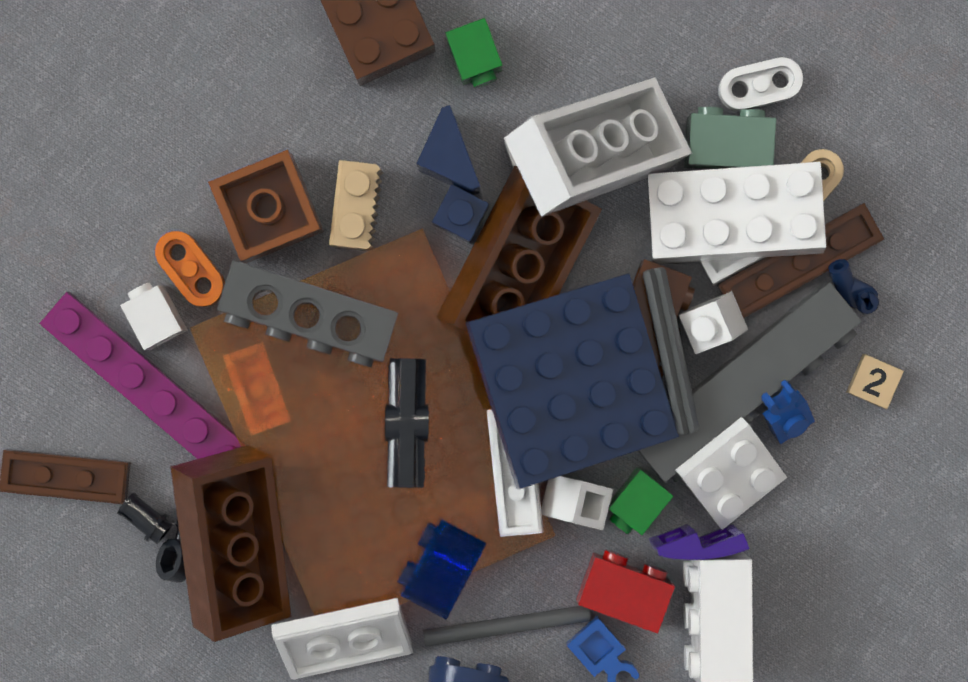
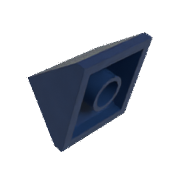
(446, 155)

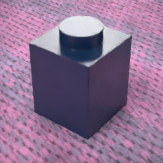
(460, 213)

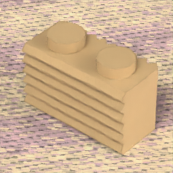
(355, 205)

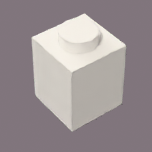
(153, 315)
(713, 322)
(576, 502)

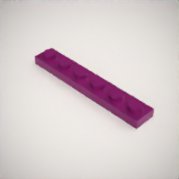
(137, 378)

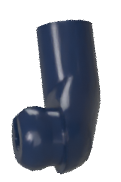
(854, 291)

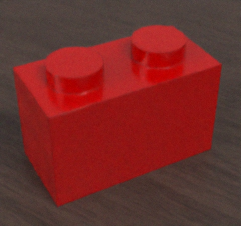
(626, 591)

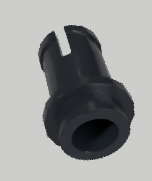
(145, 518)

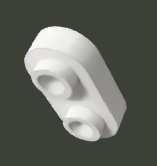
(759, 84)

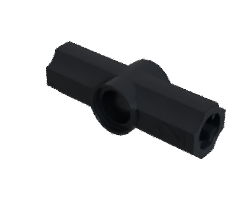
(406, 423)

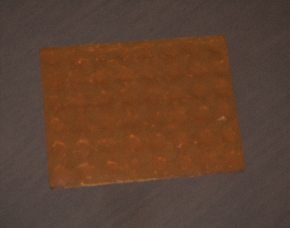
(327, 429)

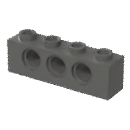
(246, 282)

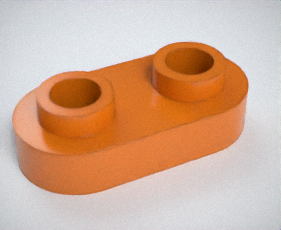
(190, 269)

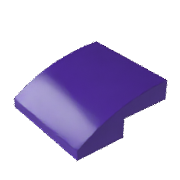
(686, 545)

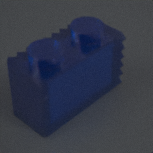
(441, 567)

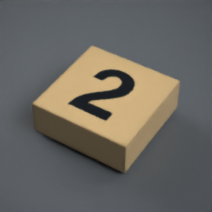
(874, 381)

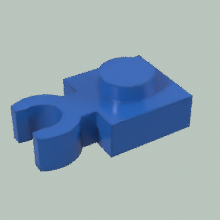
(787, 413)
(599, 650)

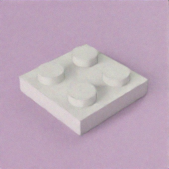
(731, 473)

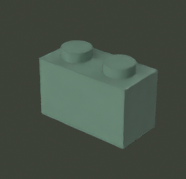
(729, 140)

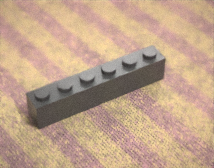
(775, 355)

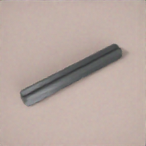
(670, 350)

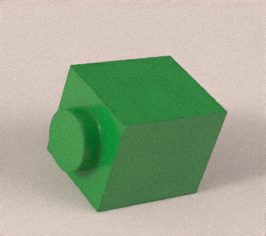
(474, 53)
(638, 502)

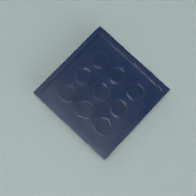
(572, 380)

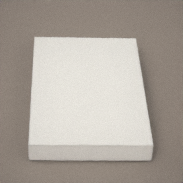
(343, 638)

